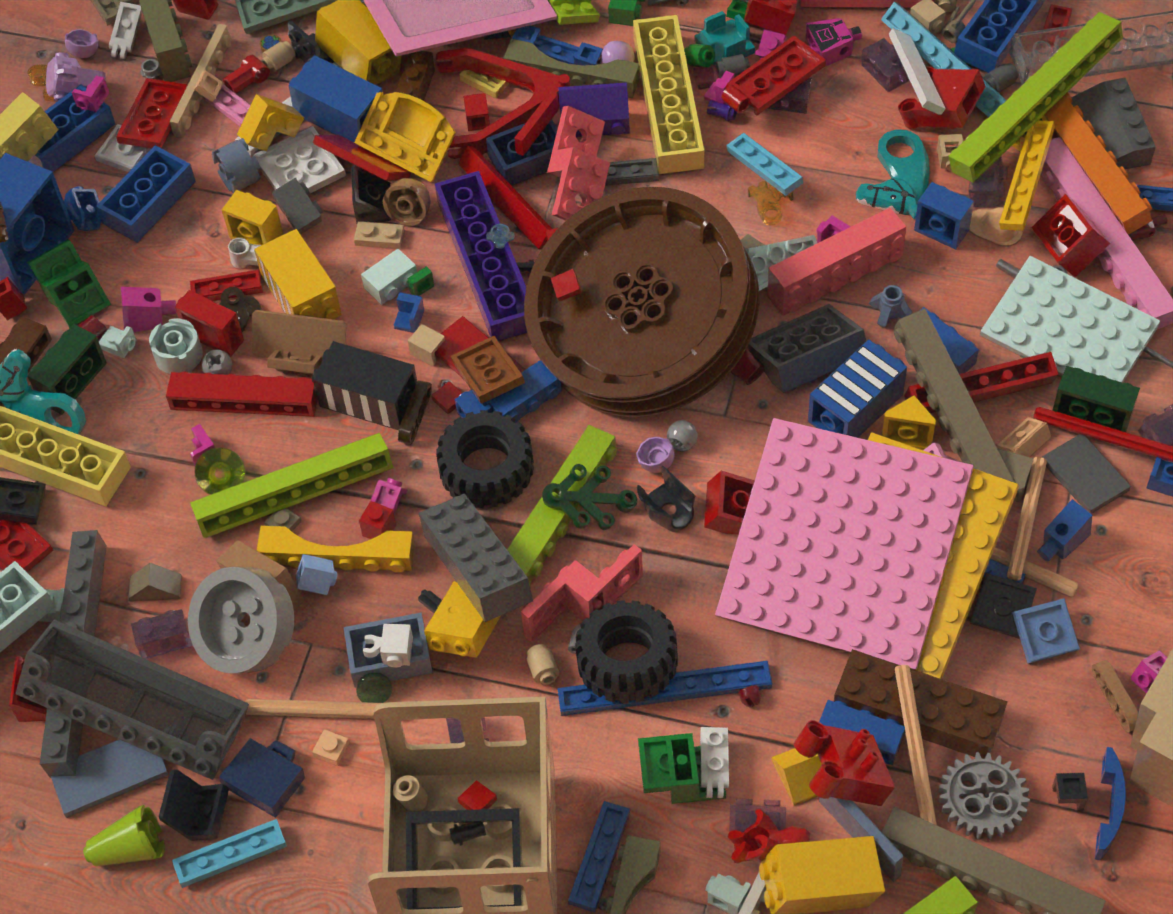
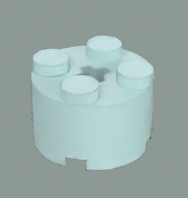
(176, 346)

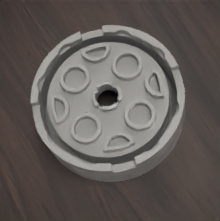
(217, 616)

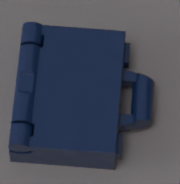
(263, 775)

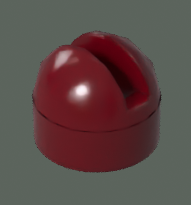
(750, 696)

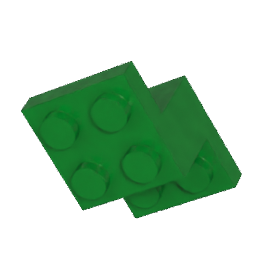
(69, 283)
(673, 766)

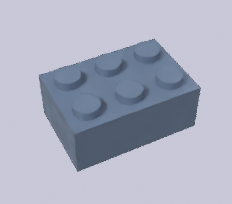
(360, 665)

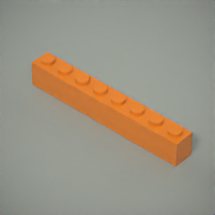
(1099, 165)

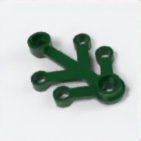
(587, 498)

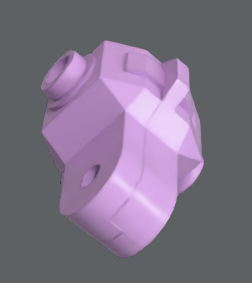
(66, 74)

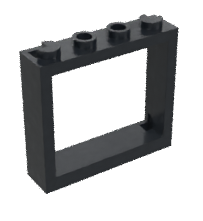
(461, 816)

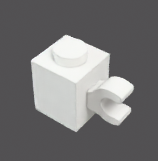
(393, 646)

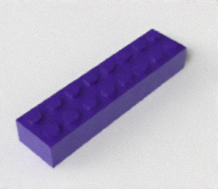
(489, 269)

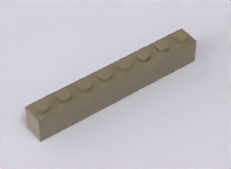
(948, 394)
(985, 869)

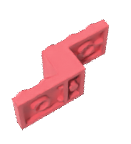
(577, 162)
(581, 591)

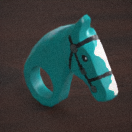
(907, 174)
(20, 397)

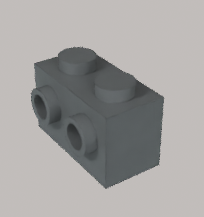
(297, 206)

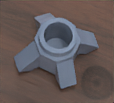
(891, 304)

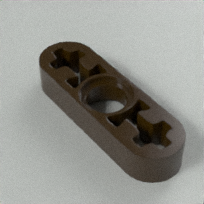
(414, 412)

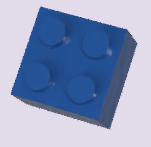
(943, 215)

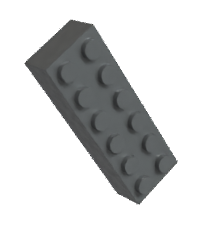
(475, 557)

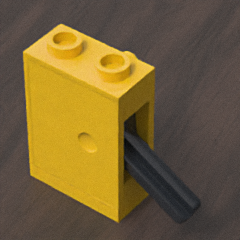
(455, 623)

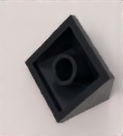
(368, 196)

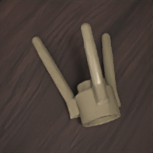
(954, 28)

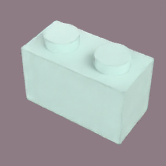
(388, 276)

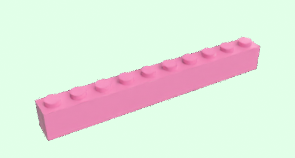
(1121, 257)

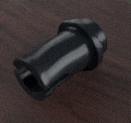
(466, 832)

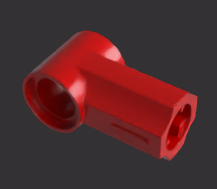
(251, 71)

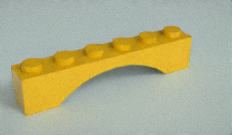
(385, 552)

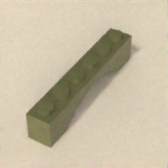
(607, 73)
(637, 869)

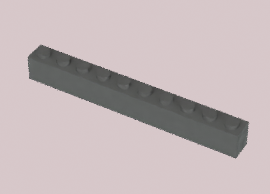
(79, 611)

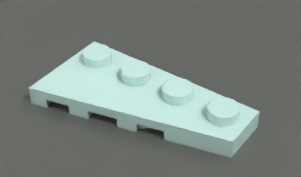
(771, 254)

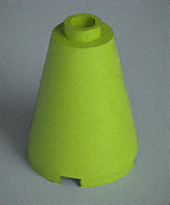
(127, 840)

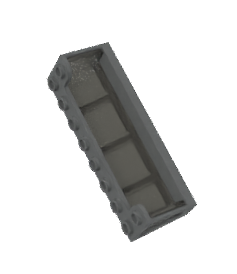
(131, 698)

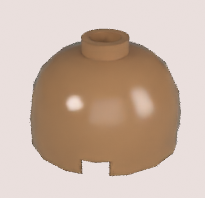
(407, 201)

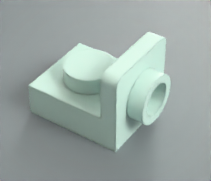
(118, 341)

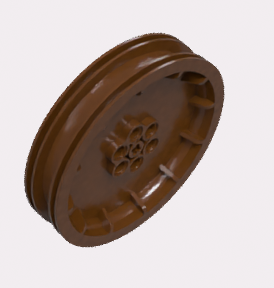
(657, 360)

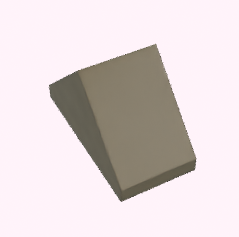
(1019, 469)
(154, 584)

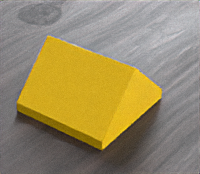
(909, 424)
(796, 774)

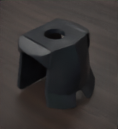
(672, 493)

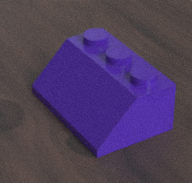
(601, 101)

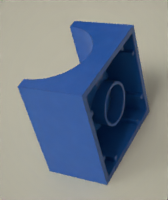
(33, 218)

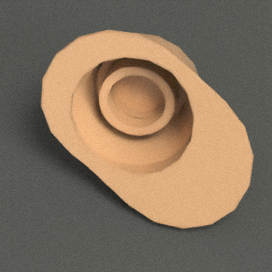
(986, 225)

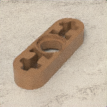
(1115, 695)

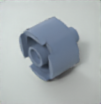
(236, 165)

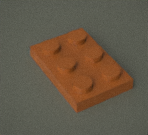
(487, 369)

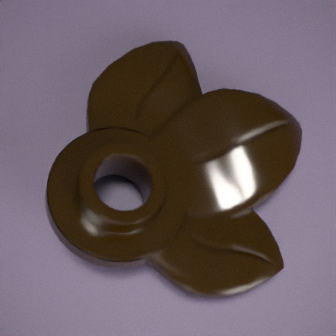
(243, 305)

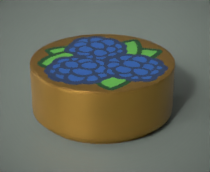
(269, 41)

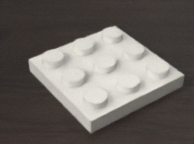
(300, 160)

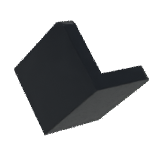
(1071, 789)

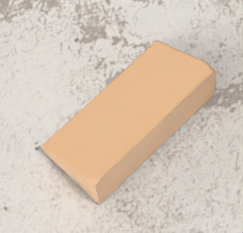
(1026, 437)

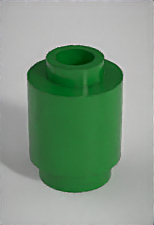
(699, 55)

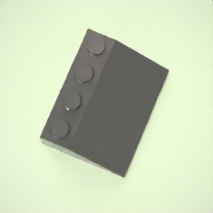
(1118, 122)
(807, 347)

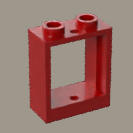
(214, 323)

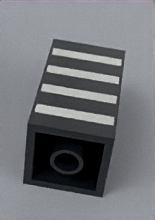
(364, 385)

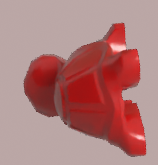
(762, 837)

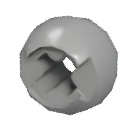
(217, 362)
(682, 435)

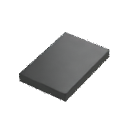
(1086, 473)

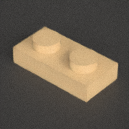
(379, 235)

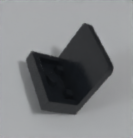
(193, 808)

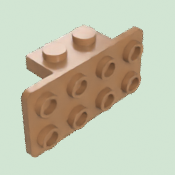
(294, 340)

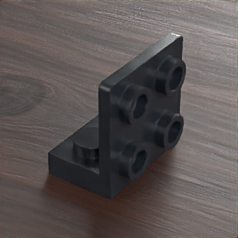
(304, 44)

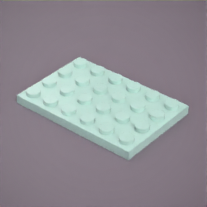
(1072, 320)

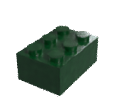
(69, 364)
(1096, 398)

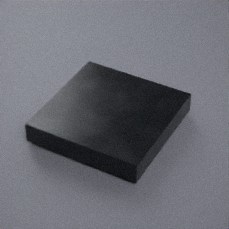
(20, 500)
(997, 602)

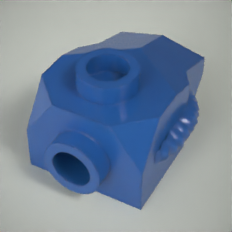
(82, 208)

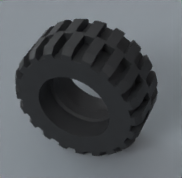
(482, 432)
(630, 678)

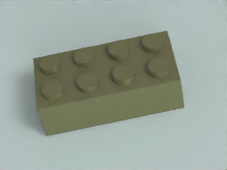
(166, 40)

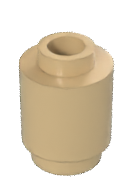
(278, 55)
(542, 664)
(410, 793)

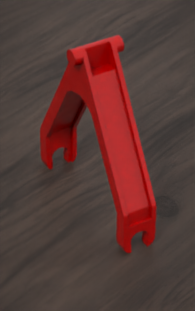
(535, 80)

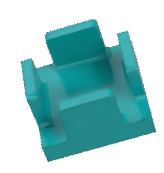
(726, 37)

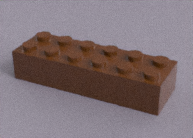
(946, 711)

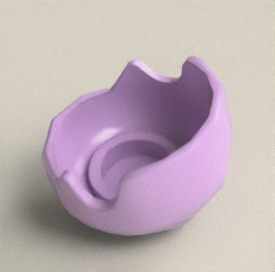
(81, 43)
(617, 50)
(655, 453)

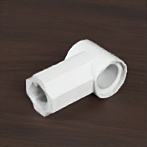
(242, 253)

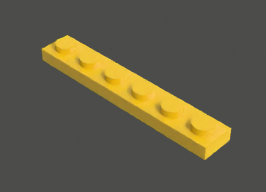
(1026, 176)

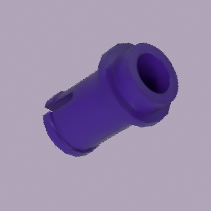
(722, 110)

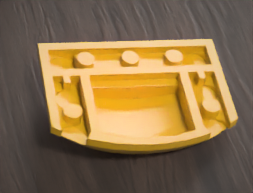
(407, 133)

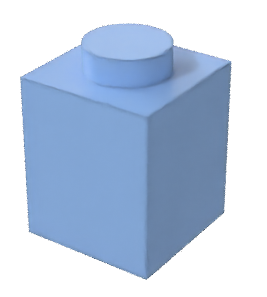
(315, 574)

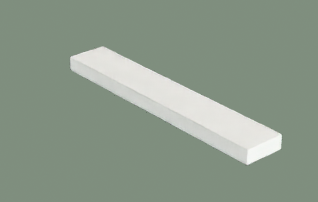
(916, 71)

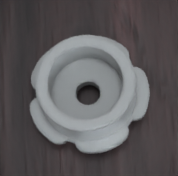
(150, 69)

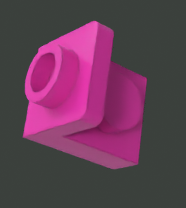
(769, 42)
(717, 88)
(93, 96)
(830, 228)
(201, 442)
(388, 493)
(1148, 670)

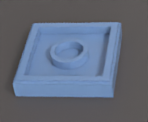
(1046, 630)

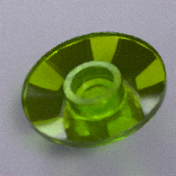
(219, 460)

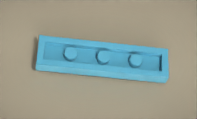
(764, 164)
(229, 853)

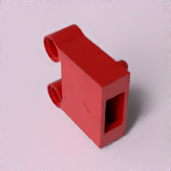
(959, 93)
(850, 764)

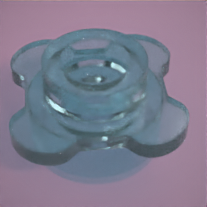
(500, 230)

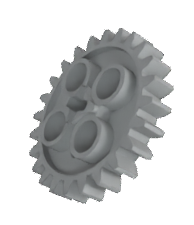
(979, 773)

